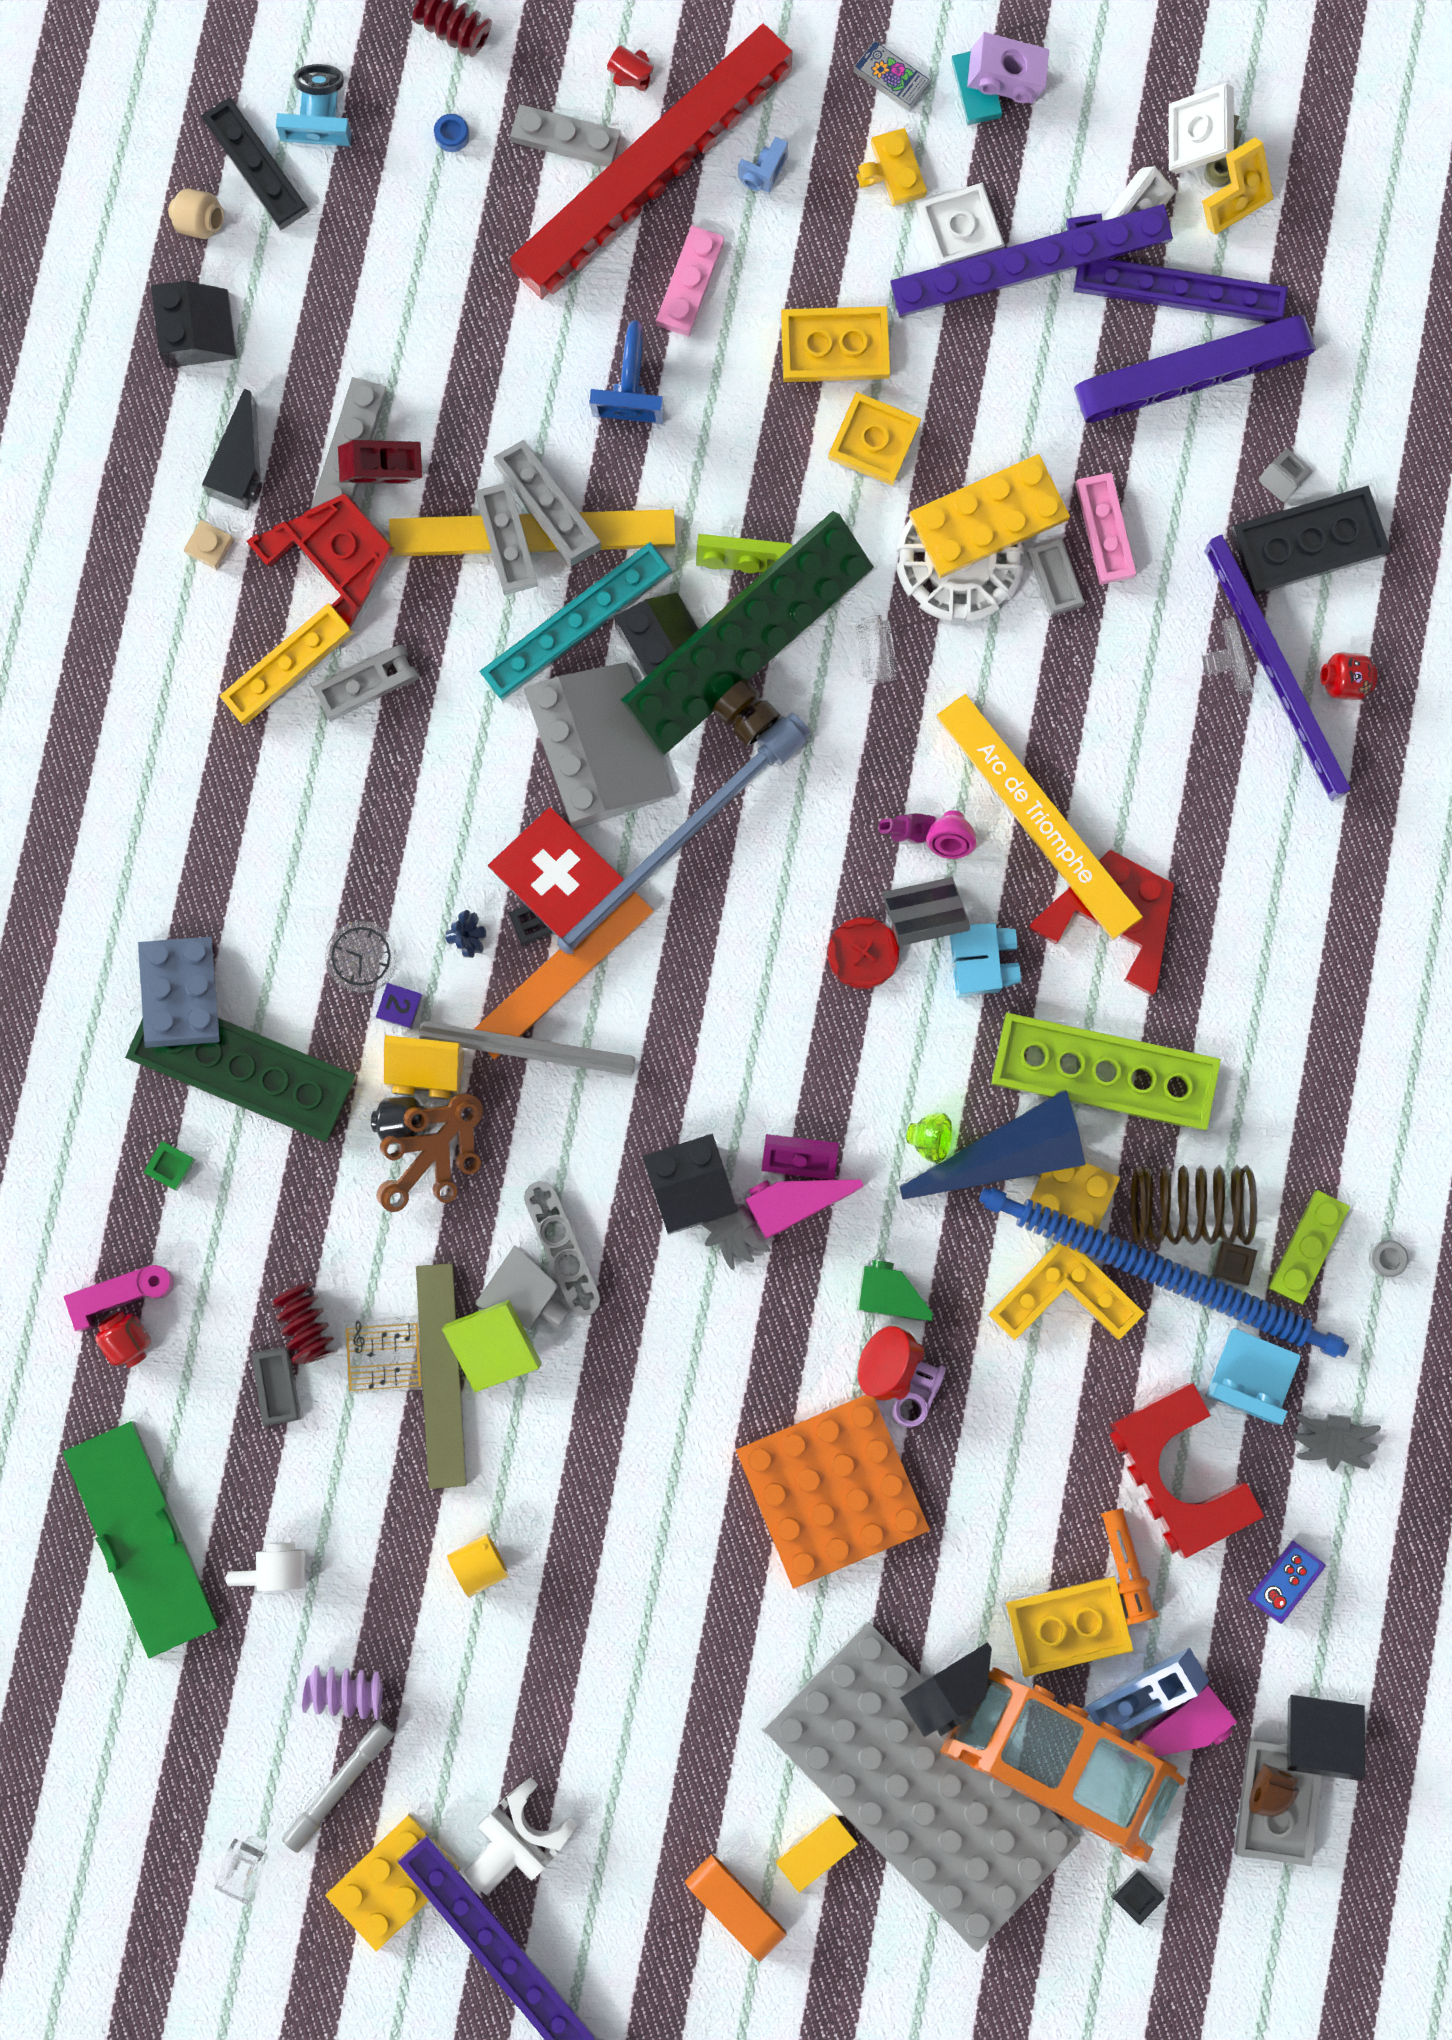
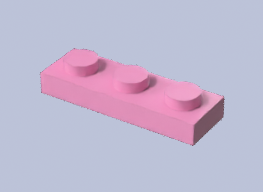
(690, 281)
(1105, 528)

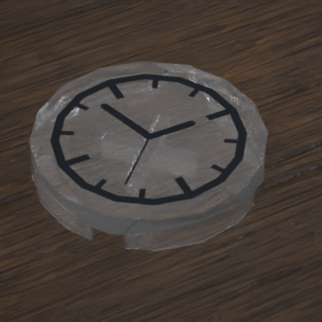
(361, 957)

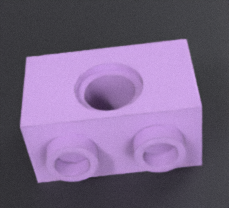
(995, 55)

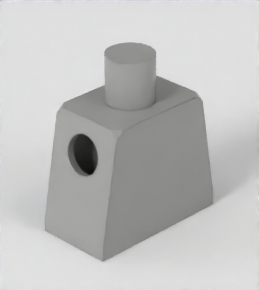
(526, 1288)

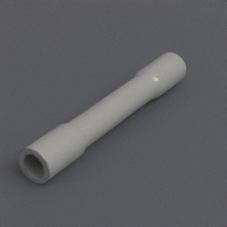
(310, 1820)

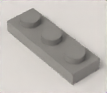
(565, 136)
(506, 538)

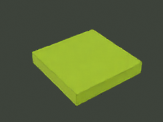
(492, 1346)

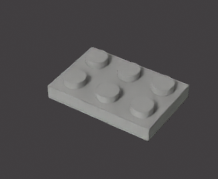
(1285, 1836)

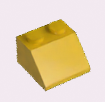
(423, 1066)

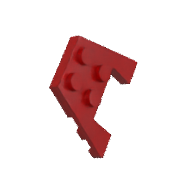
(340, 545)
(1148, 894)

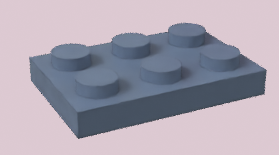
(178, 992)

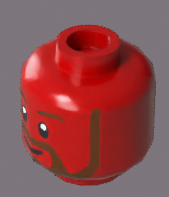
(123, 1339)

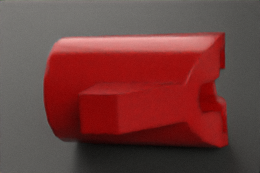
(630, 68)

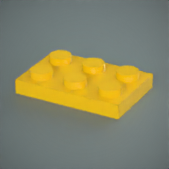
(835, 344)
(1069, 1626)
(377, 1892)

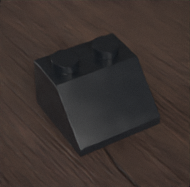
(193, 323)
(655, 629)
(690, 1184)
(951, 1694)

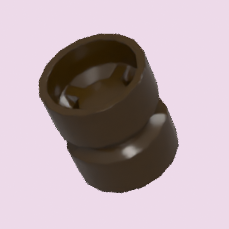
(737, 704)

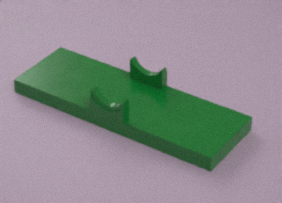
(140, 1539)

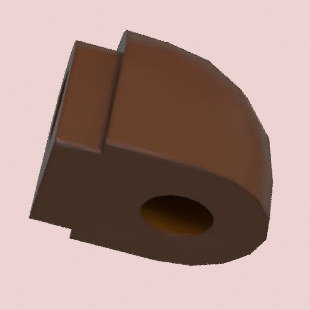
(1273, 1792)

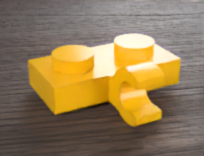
(894, 166)

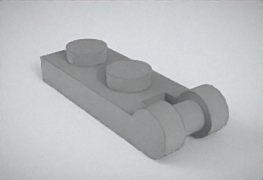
(365, 682)

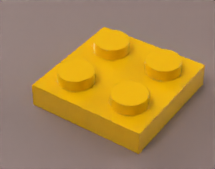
(874, 438)
(1077, 1192)

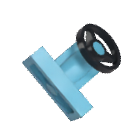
(317, 111)

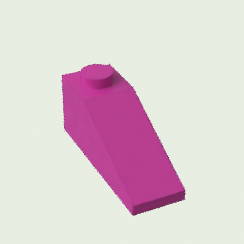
(790, 1202)
(1189, 1725)

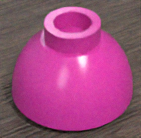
(951, 836)

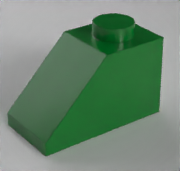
(890, 1293)

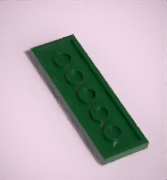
(256, 1077)

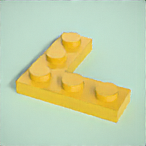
(1077, 1274)

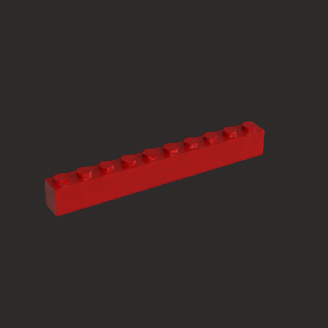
(652, 162)

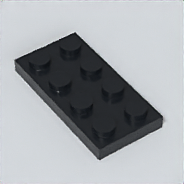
(1310, 540)

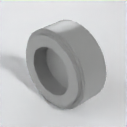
(1388, 1259)

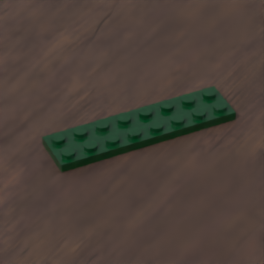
(748, 632)

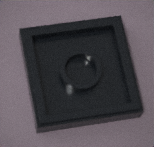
(1326, 1738)

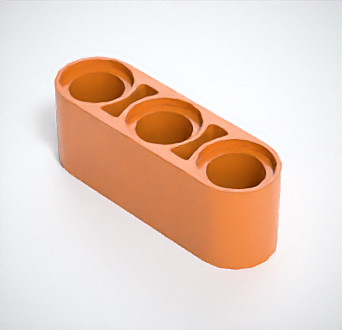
(735, 1908)

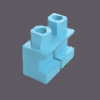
(985, 972)

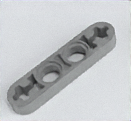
(565, 1247)

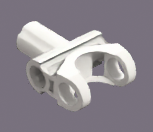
(514, 1842)

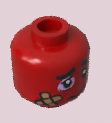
(1349, 676)

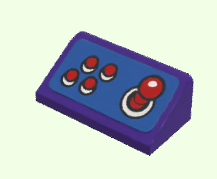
(1286, 1582)

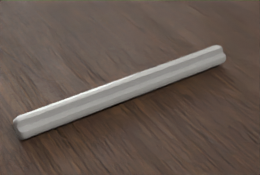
(529, 1048)

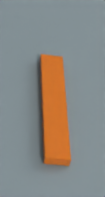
(564, 972)

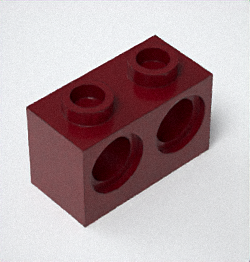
(379, 462)

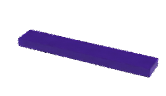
(1182, 290)

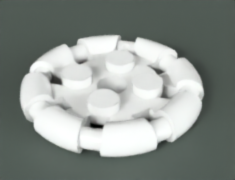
(965, 581)

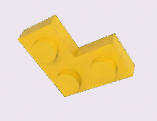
(1248, 188)

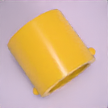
(477, 1565)

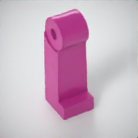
(145, 1282)

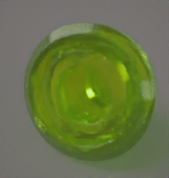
(931, 1136)

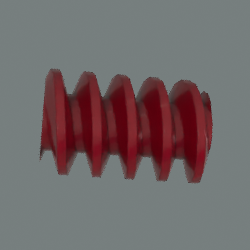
(453, 24)
(303, 1324)

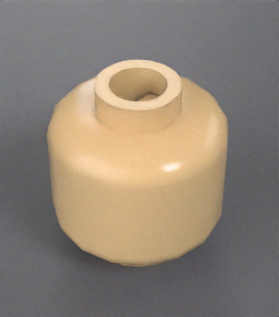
(196, 213)

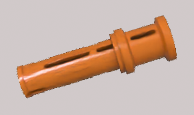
(1114, 1521)

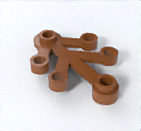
(434, 1149)

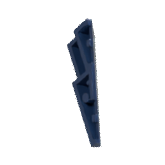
(1030, 1145)

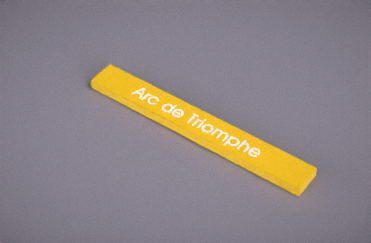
(1039, 817)

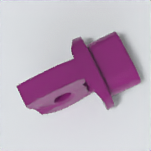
(907, 827)

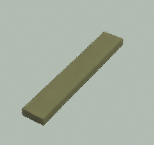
(440, 1378)

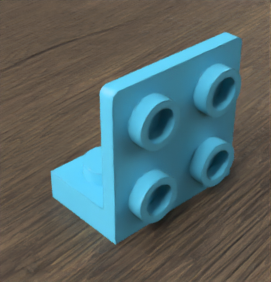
(1253, 1376)

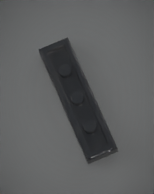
(255, 163)

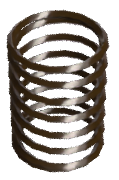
(1237, 1202)

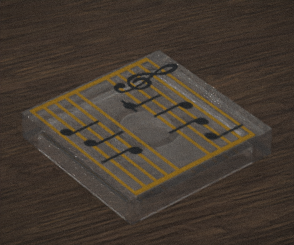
(383, 1354)

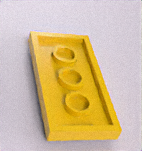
(989, 516)

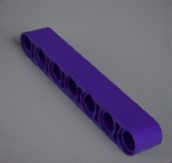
(1194, 369)

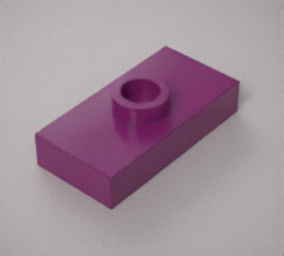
(800, 1156)

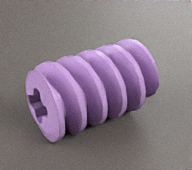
(343, 1692)

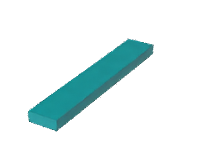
(576, 621)

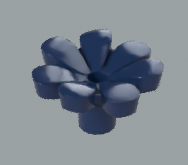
(466, 934)

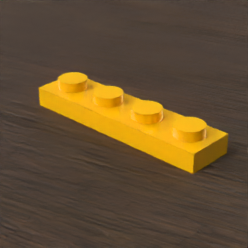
(286, 664)

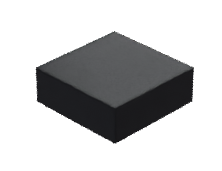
(1138, 1896)

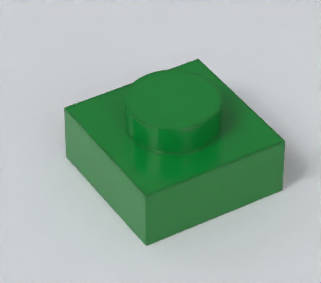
(169, 1166)

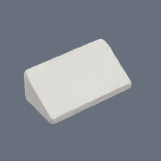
(1144, 191)

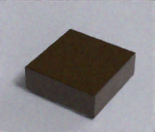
(1234, 1263)

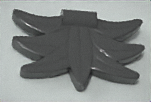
(732, 1234)
(1335, 1440)

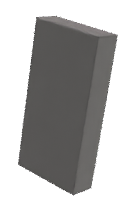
(276, 1386)

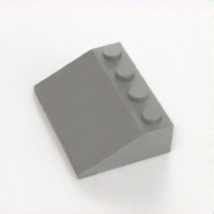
(595, 745)

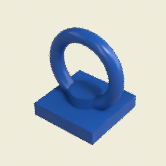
(628, 398)

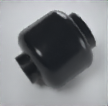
(389, 1118)

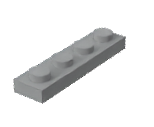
(356, 422)
(547, 503)

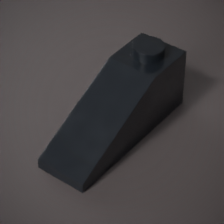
(236, 464)

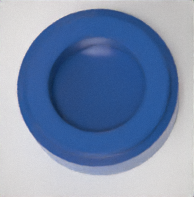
(451, 132)

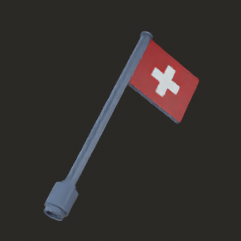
(576, 887)

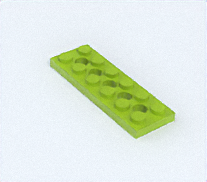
(1124, 1054)

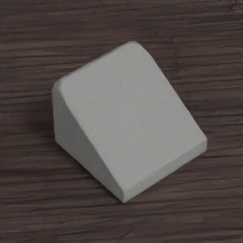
(1285, 475)

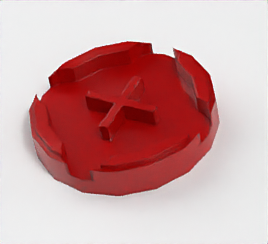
(863, 953)

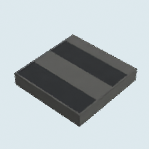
(926, 911)

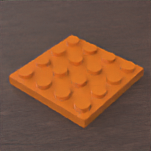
(832, 1490)

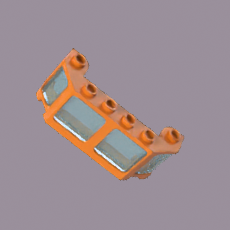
(1067, 1763)

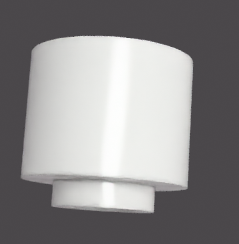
(276, 1569)

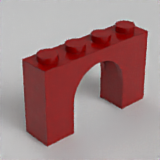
(1142, 1438)

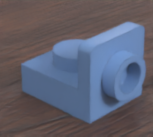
(767, 169)

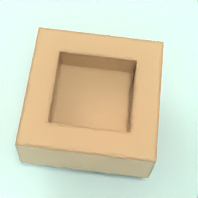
(208, 544)

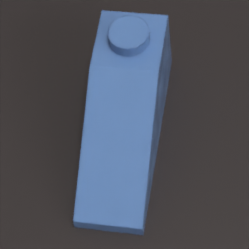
(1150, 1692)

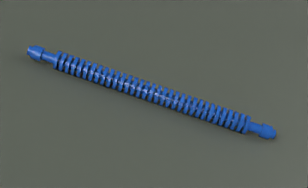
(1164, 1273)

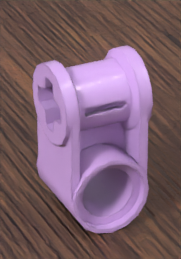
(921, 1392)

